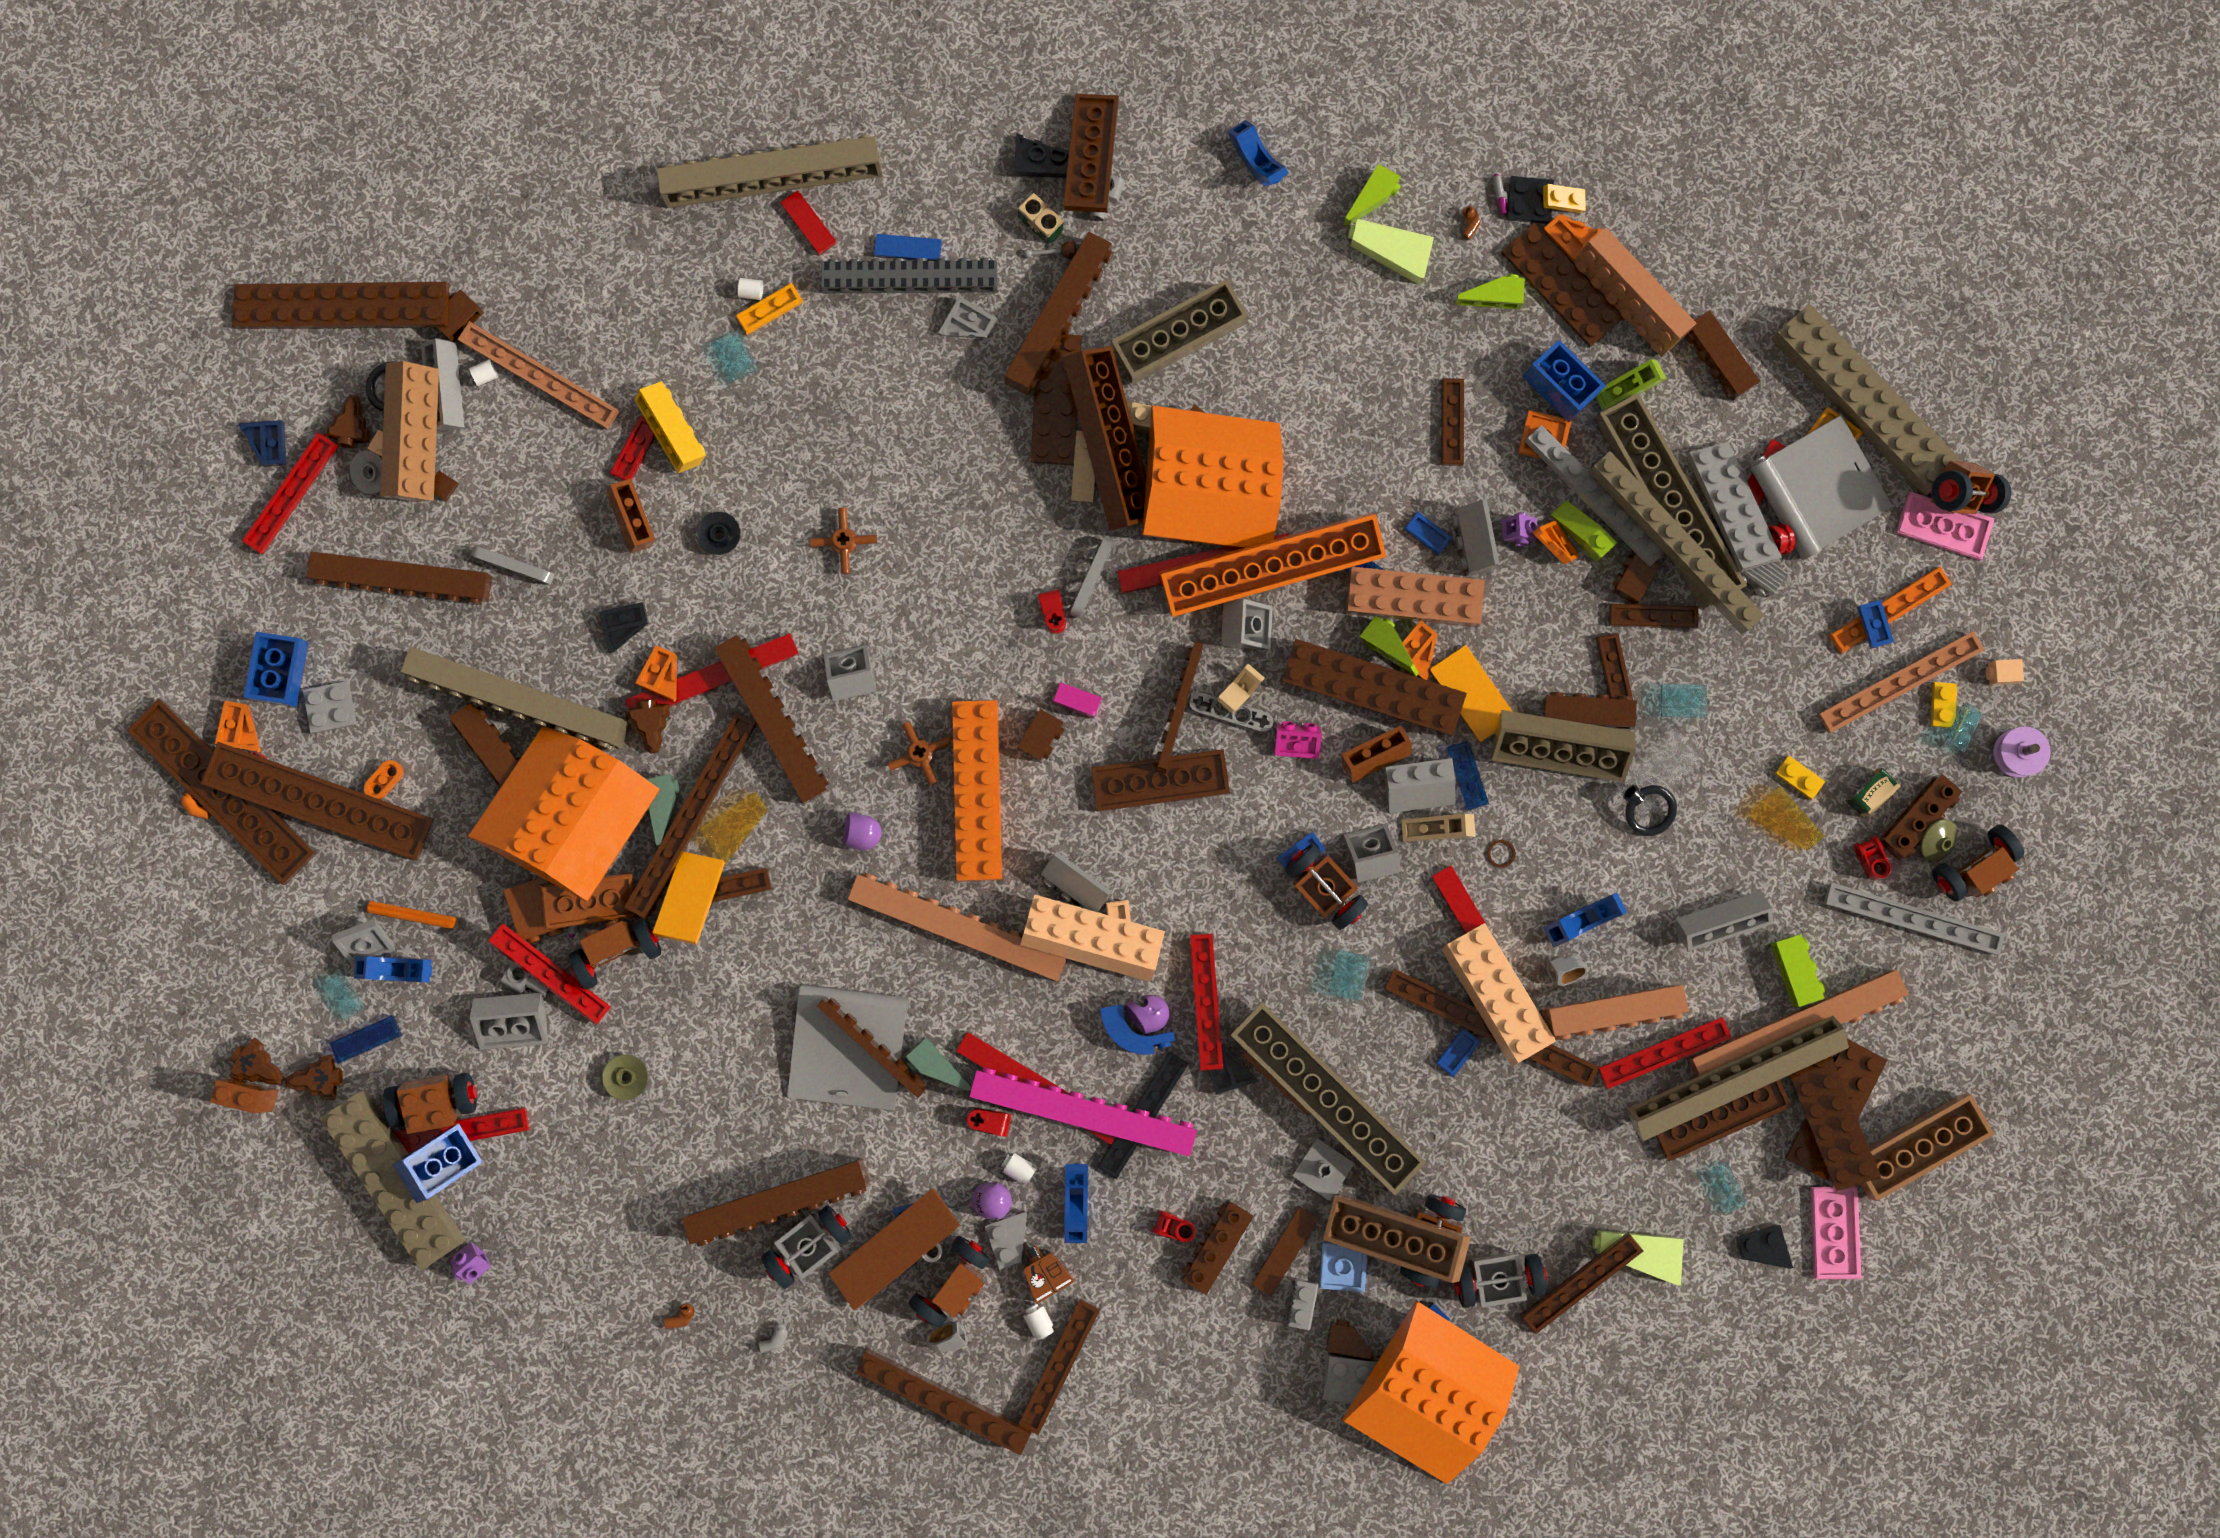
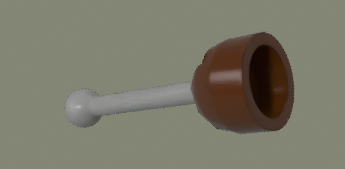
(1068, 250)

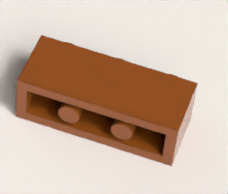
(630, 516)
(1376, 754)

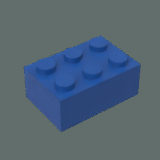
(1563, 381)
(276, 669)
(437, 1163)

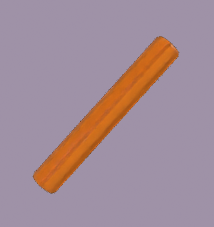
(411, 914)

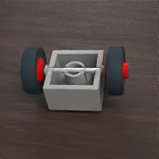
(806, 1246)
(1500, 1280)

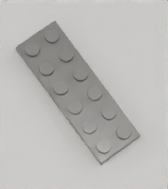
(1734, 507)

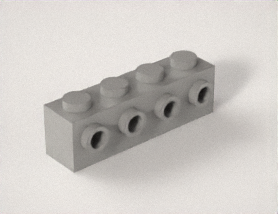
(1724, 921)

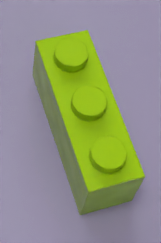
(1798, 970)

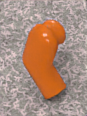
(192, 808)

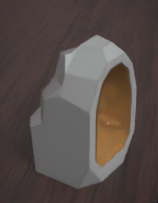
(1566, 970)
(947, 1337)

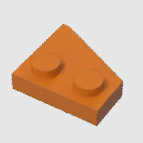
(1569, 235)
(1557, 542)
(1420, 647)
(660, 674)
(237, 727)

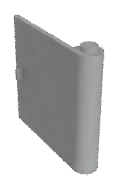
(1821, 486)
(831, 1061)

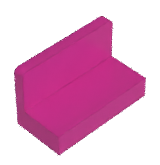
(1077, 700)

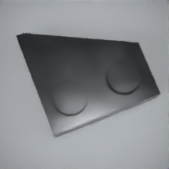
(622, 624)
(1232, 1075)
(1765, 1247)

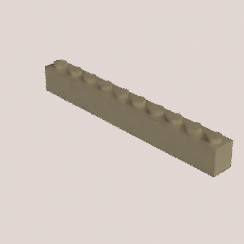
(1676, 543)
(1738, 1078)

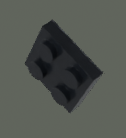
(1526, 200)

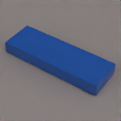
(907, 247)

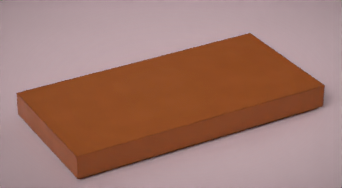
(606, 903)

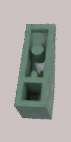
(663, 805)
(934, 1064)

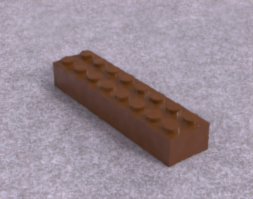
(1108, 435)
(1374, 687)
(779, 1200)

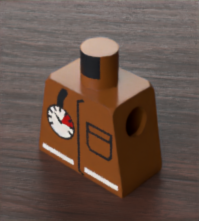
(1045, 1274)

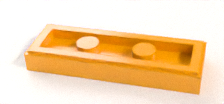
(769, 308)

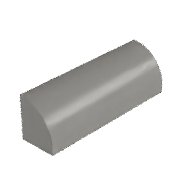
(443, 355)

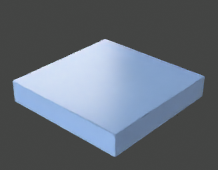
(1342, 1268)

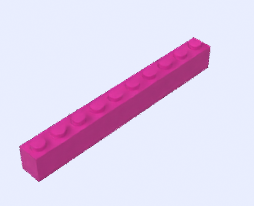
(1083, 1113)

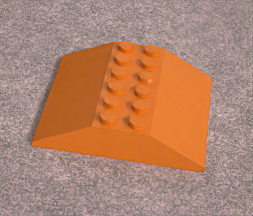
(1212, 478)
(565, 812)
(1434, 1395)

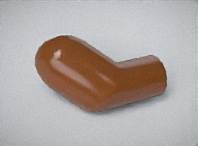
(1472, 221)
(682, 1318)

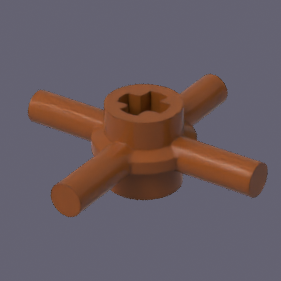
(843, 531)
(923, 746)

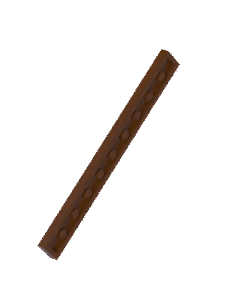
(690, 815)
(1470, 1018)

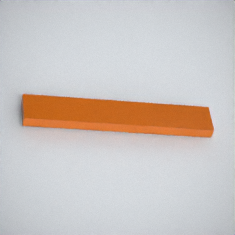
(1894, 607)

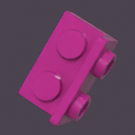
(1298, 740)

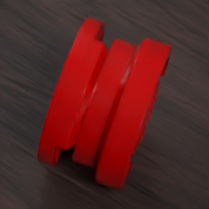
(1783, 537)

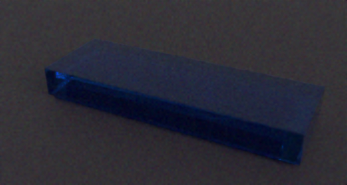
(1467, 775)
(365, 1039)

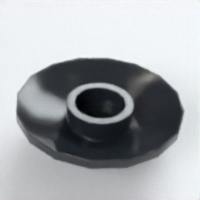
(711, 525)

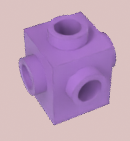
(1519, 529)
(469, 1263)

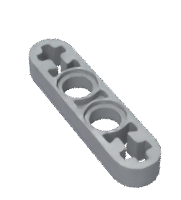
(512, 565)
(1092, 577)
(1230, 717)

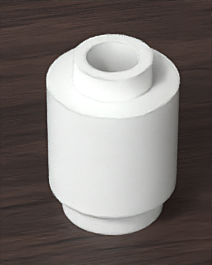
(1018, 1168)
(1038, 1321)

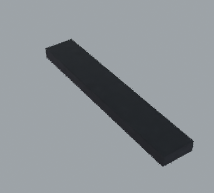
(1150, 1101)

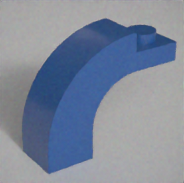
(1254, 154)
(1584, 919)
(392, 969)
(1118, 1030)
(1076, 1203)

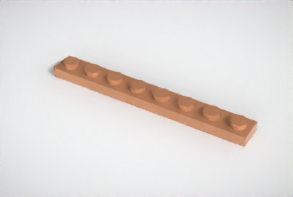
(538, 375)
(1901, 682)

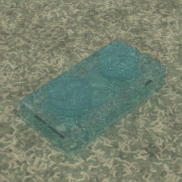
(1963, 727)
(342, 995)

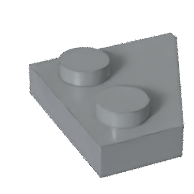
(967, 321)
(1007, 1239)

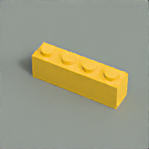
(670, 427)

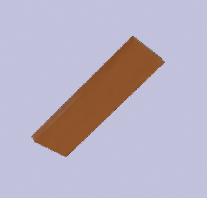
(894, 1249)

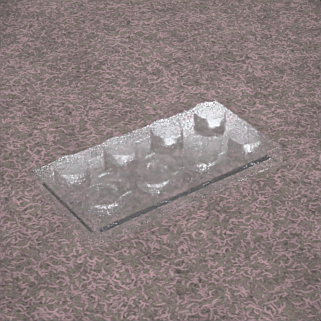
(1662, 765)

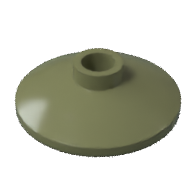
(1938, 840)
(614, 1081)

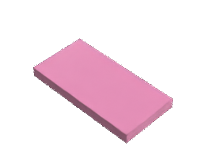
(1940, 528)
(1835, 1233)

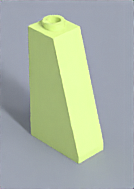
(1393, 247)
(1660, 1257)

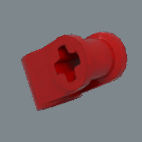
(1052, 607)
(1871, 857)
(994, 1121)
(1172, 1226)

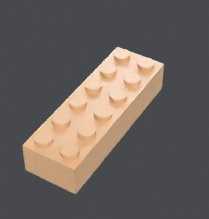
(1092, 938)
(1498, 994)

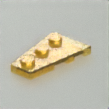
(1786, 819)
(734, 825)

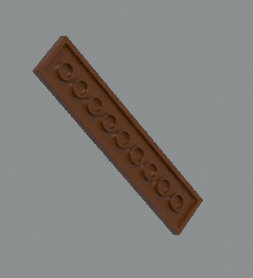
(340, 305)
(317, 801)
(251, 824)

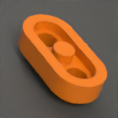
(383, 778)

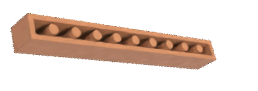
(953, 926)
(1844, 1006)

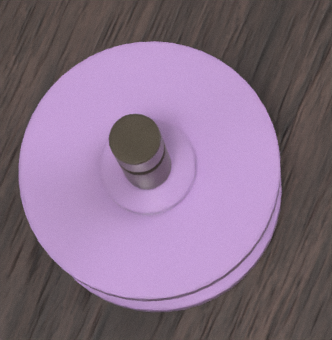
(2021, 752)

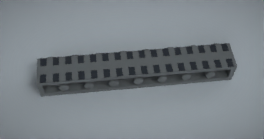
(909, 276)

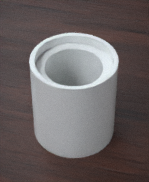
(750, 289)
(483, 372)
(932, 1259)

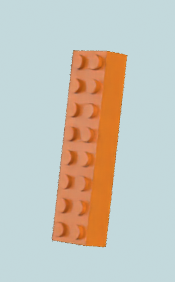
(977, 791)

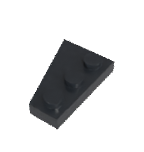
(1039, 160)

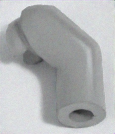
(776, 1341)

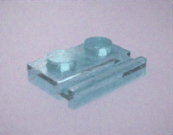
(734, 356)
(1683, 701)
(1350, 975)

